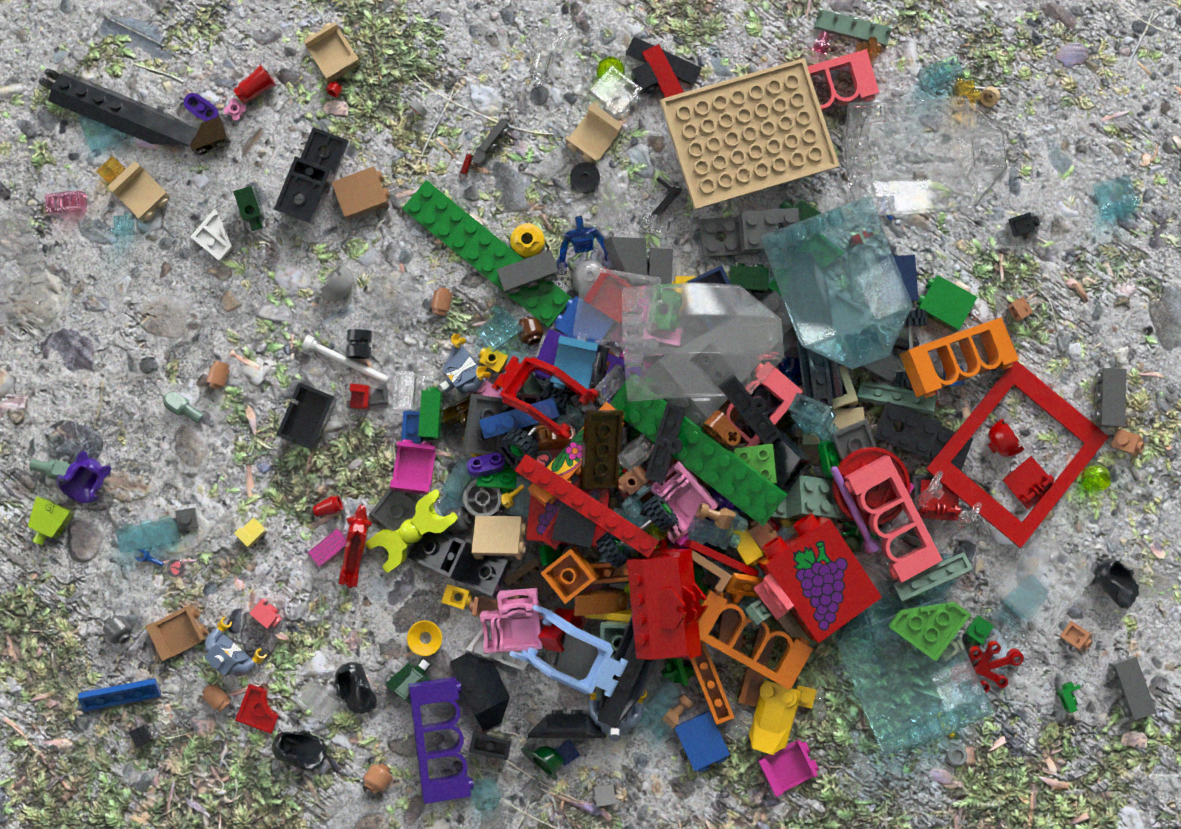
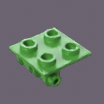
(759, 458)

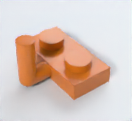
(742, 585)

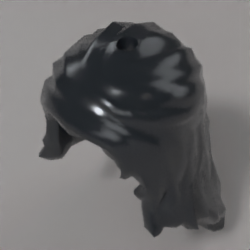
(1117, 582)
(354, 688)
(307, 749)

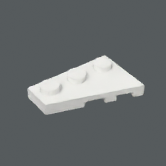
(477, 646)

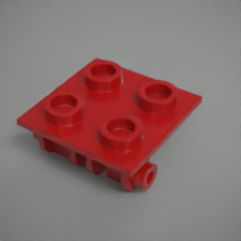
(1028, 482)
(943, 509)

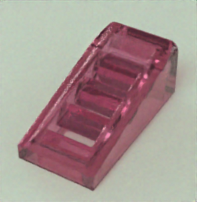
(78, 202)

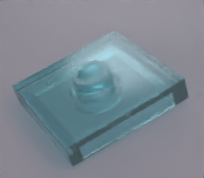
(100, 135)

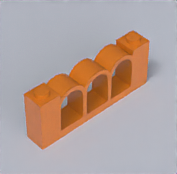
(922, 372)
(789, 664)

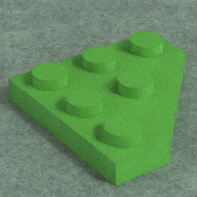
(930, 626)

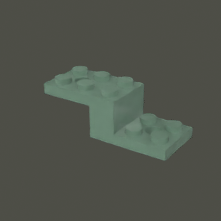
(808, 497)

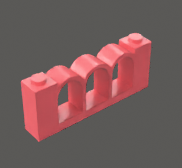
(861, 73)
(783, 390)
(914, 561)

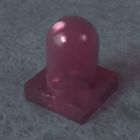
(821, 44)

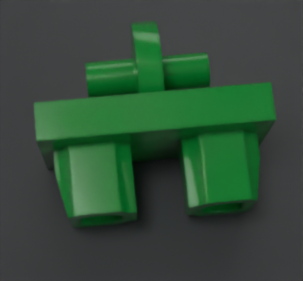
(677, 671)

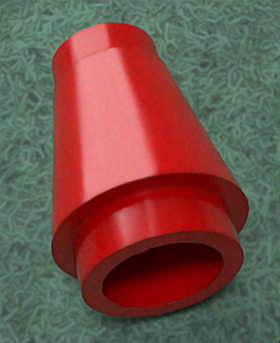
(329, 506)

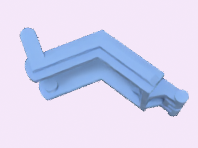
(602, 670)

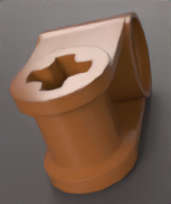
(721, 428)
(551, 440)

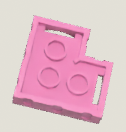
(684, 497)
(514, 624)

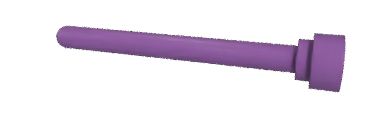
(870, 544)

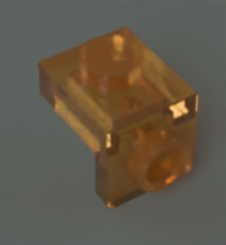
(872, 46)

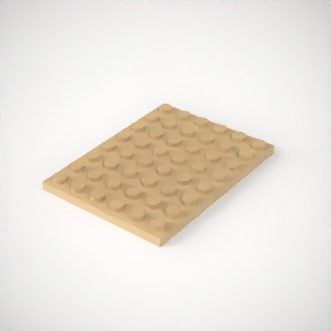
(749, 133)

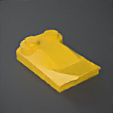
(773, 717)

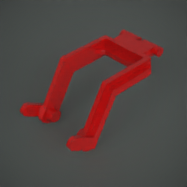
(517, 375)

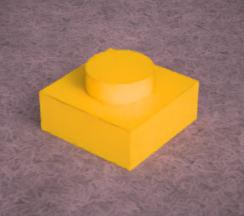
(807, 696)

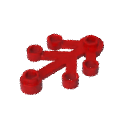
(984, 666)

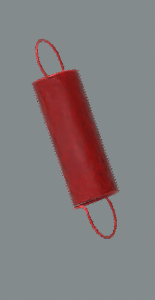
(466, 165)

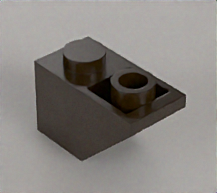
(210, 135)

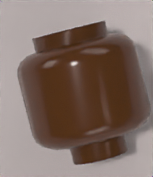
(532, 331)

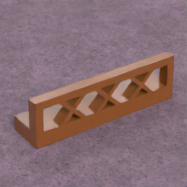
(752, 679)

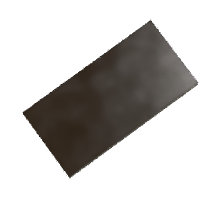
(600, 449)

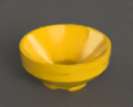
(532, 248)
(415, 643)

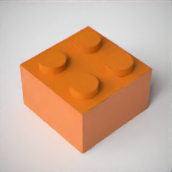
(570, 574)

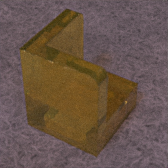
(968, 89)
(111, 169)

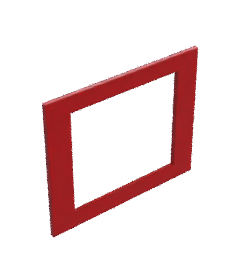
(1056, 407)

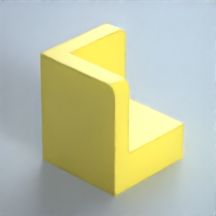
(251, 532)

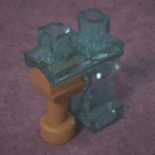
(721, 530)
(659, 710)

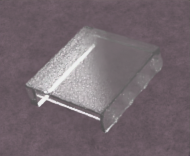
(601, 303)
(1042, 582)

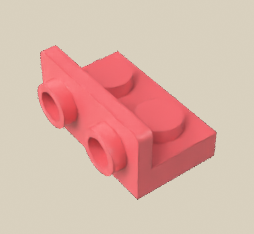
(773, 597)

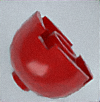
(1003, 440)

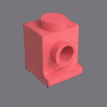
(266, 614)

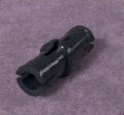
(599, 365)

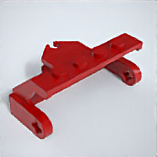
(665, 605)

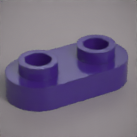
(202, 108)
(486, 466)

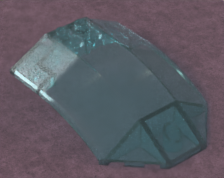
(840, 283)
(902, 688)

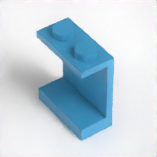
(575, 359)

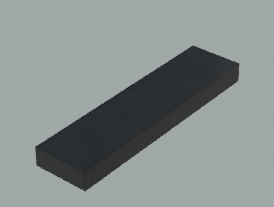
(682, 69)

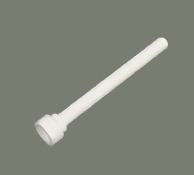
(311, 344)

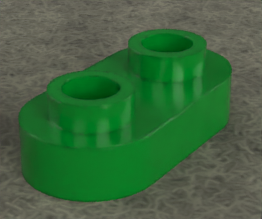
(828, 457)

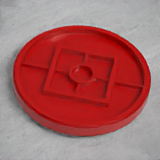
(876, 495)

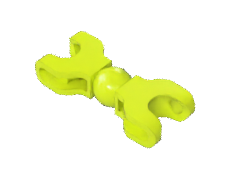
(411, 531)

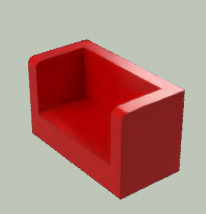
(551, 634)

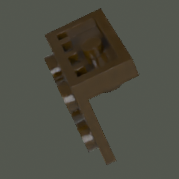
(530, 577)

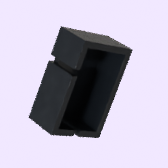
(307, 420)

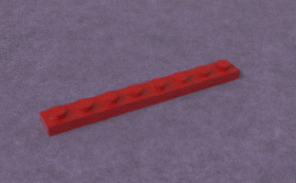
(586, 506)

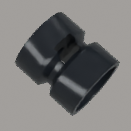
(358, 344)

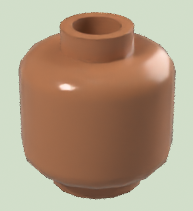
(377, 778)

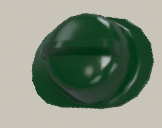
(546, 758)

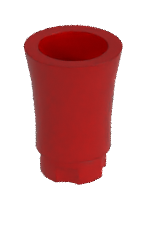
(254, 85)

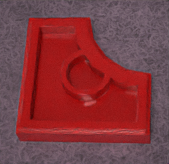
(256, 710)

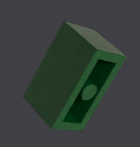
(750, 278)

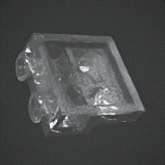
(615, 93)

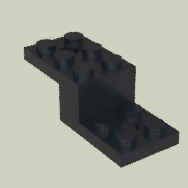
(311, 175)
(920, 435)
(454, 559)

